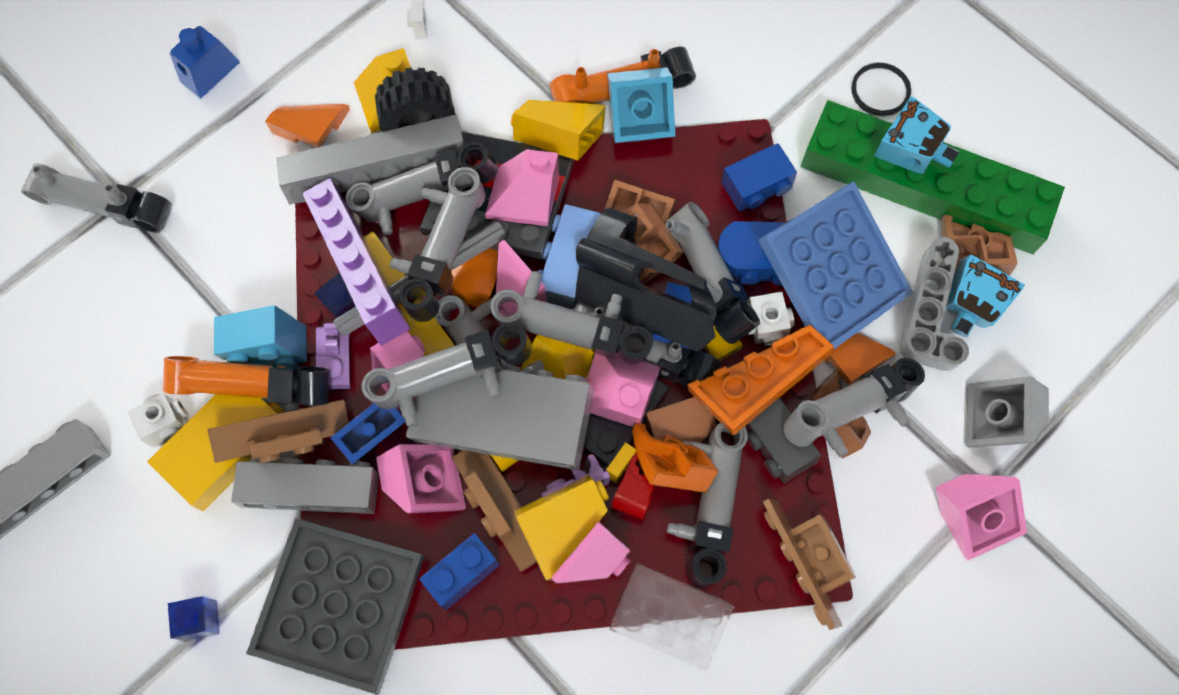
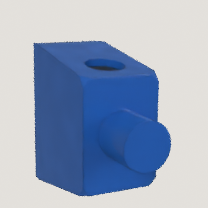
(201, 60)

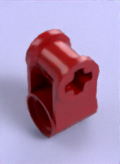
(633, 492)

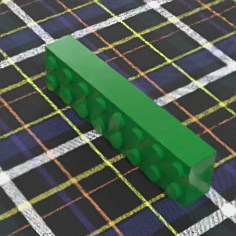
(970, 190)

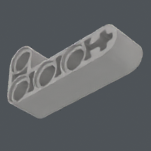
(935, 303)

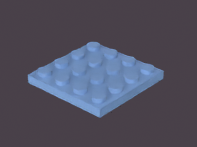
(836, 265)

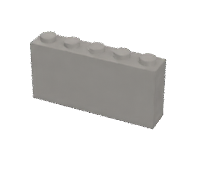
(530, 421)

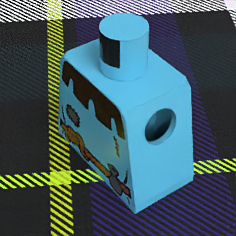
(917, 139)
(979, 295)

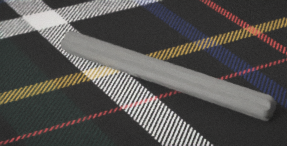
(469, 248)

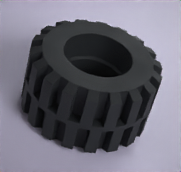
(412, 98)

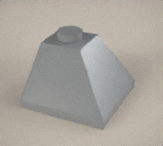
(1006, 412)

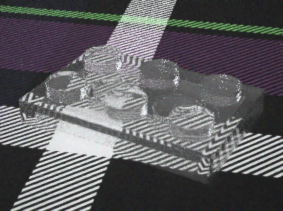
(671, 617)

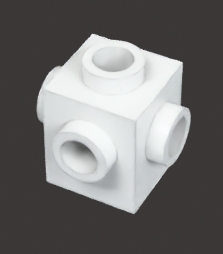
(773, 316)
(157, 419)

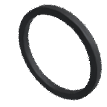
(880, 65)

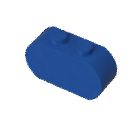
(744, 253)

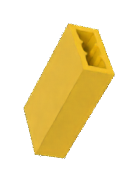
(187, 456)

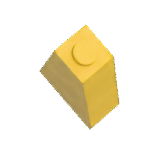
(559, 126)
(562, 521)

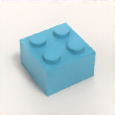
(641, 104)
(260, 337)

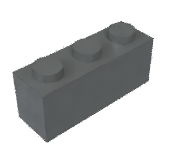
(781, 455)

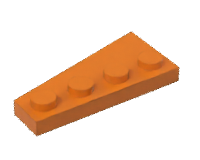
(749, 387)

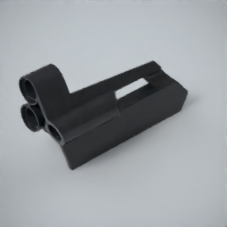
(612, 265)

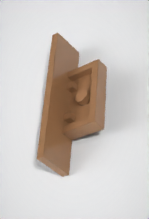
(278, 433)
(497, 502)
(817, 558)

